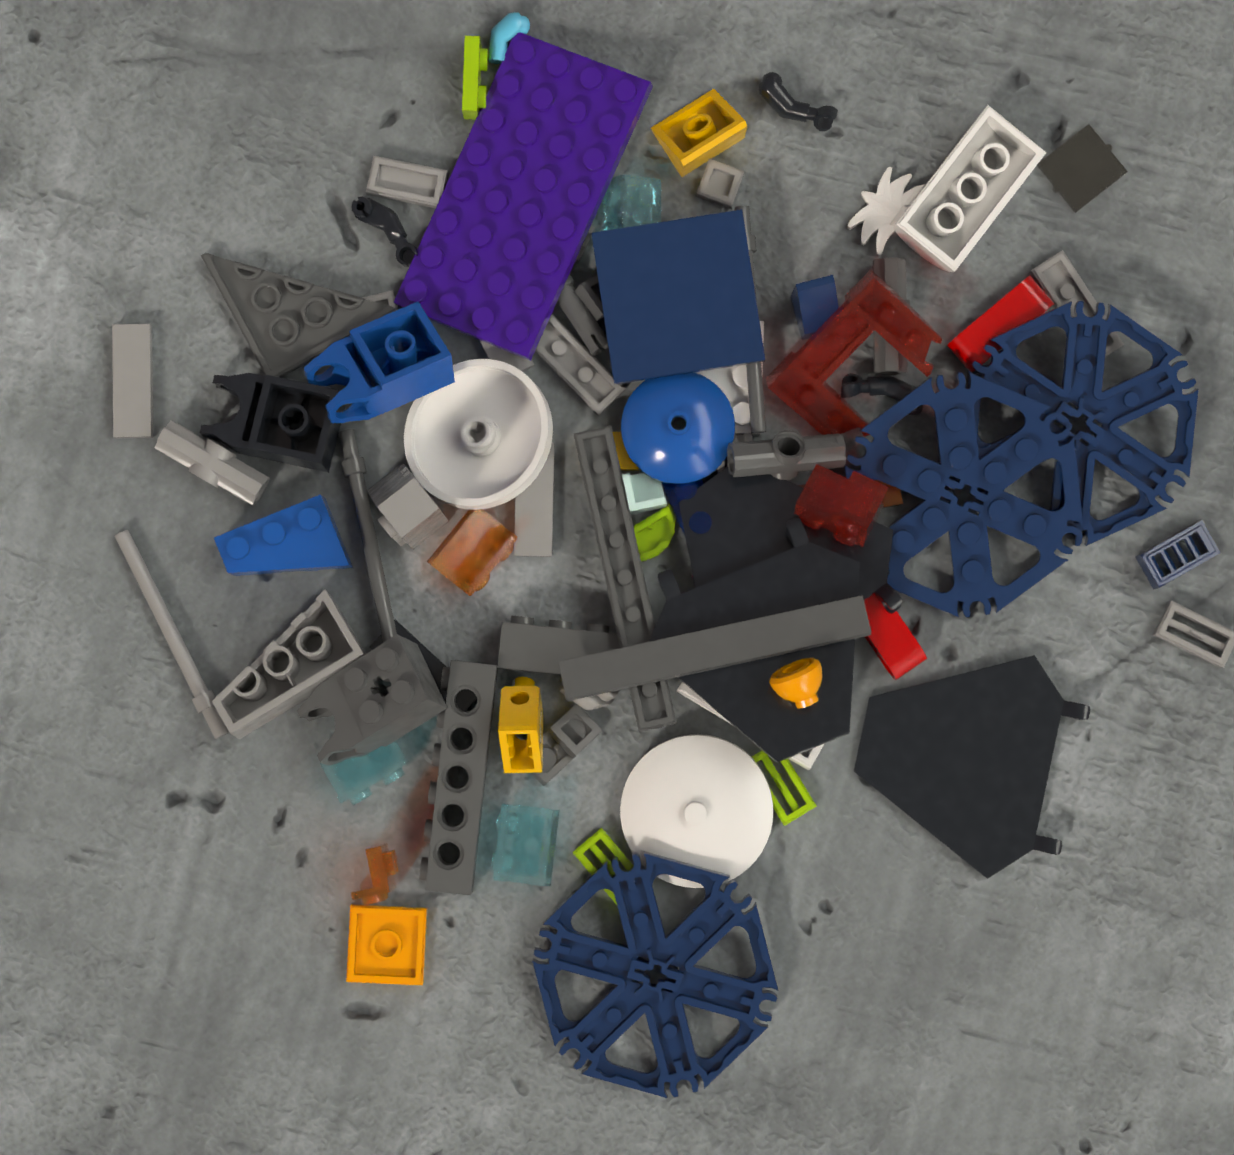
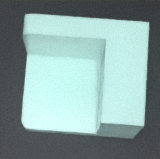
(643, 493)

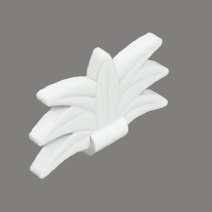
(884, 208)

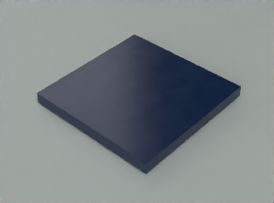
(678, 297)

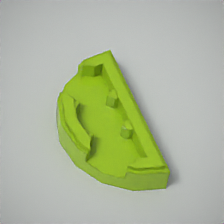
(655, 533)

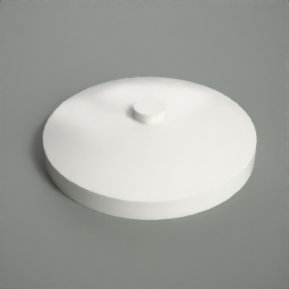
(479, 436)
(698, 805)

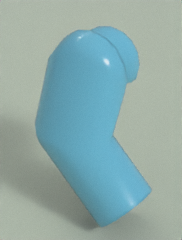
(503, 33)

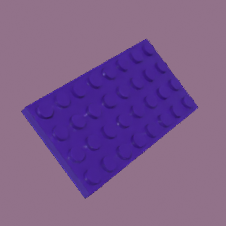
(524, 194)

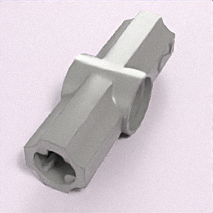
(212, 463)

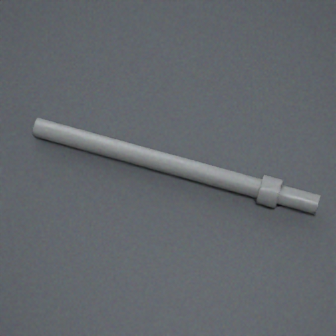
(203, 697)

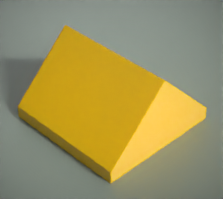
(700, 131)

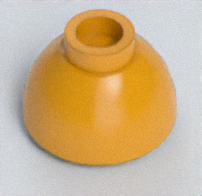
(798, 681)

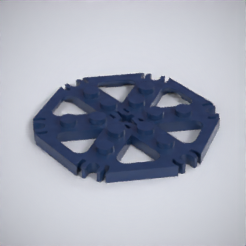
(1111, 407)
(991, 472)
(631, 999)

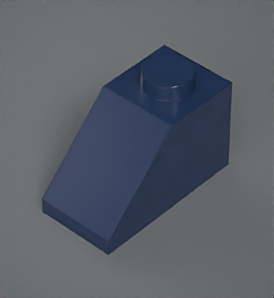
(814, 304)

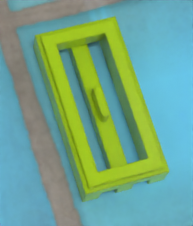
(797, 811)
(590, 844)

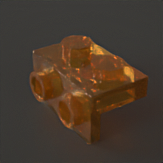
(473, 550)
(382, 867)

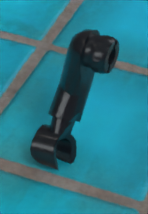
(786, 107)
(386, 220)
(893, 387)

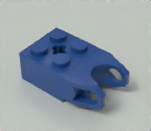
(383, 365)

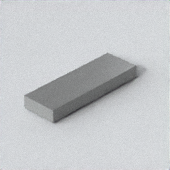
(1063, 284)
(577, 367)
(132, 381)
(535, 514)

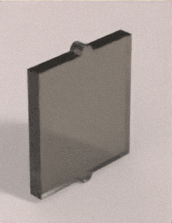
(1082, 168)

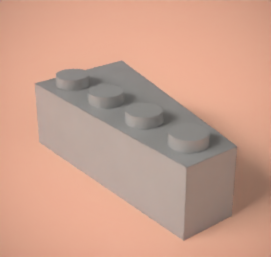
(406, 508)
(290, 668)

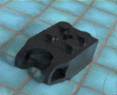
(266, 418)

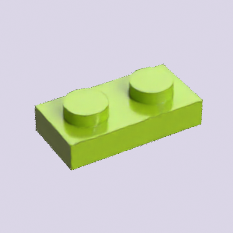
(475, 61)

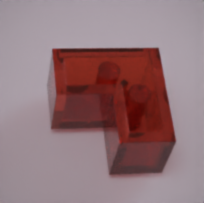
(841, 504)

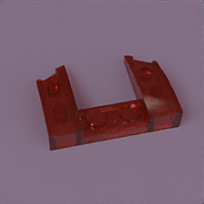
(867, 307)

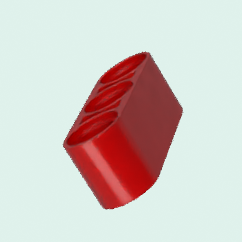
(1015, 308)
(892, 640)

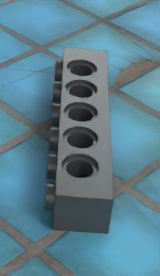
(459, 875)

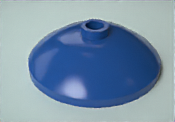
(671, 453)

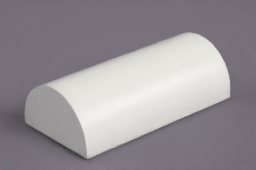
(968, 191)

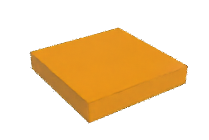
(386, 944)

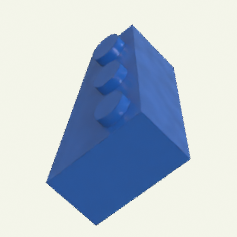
(286, 541)

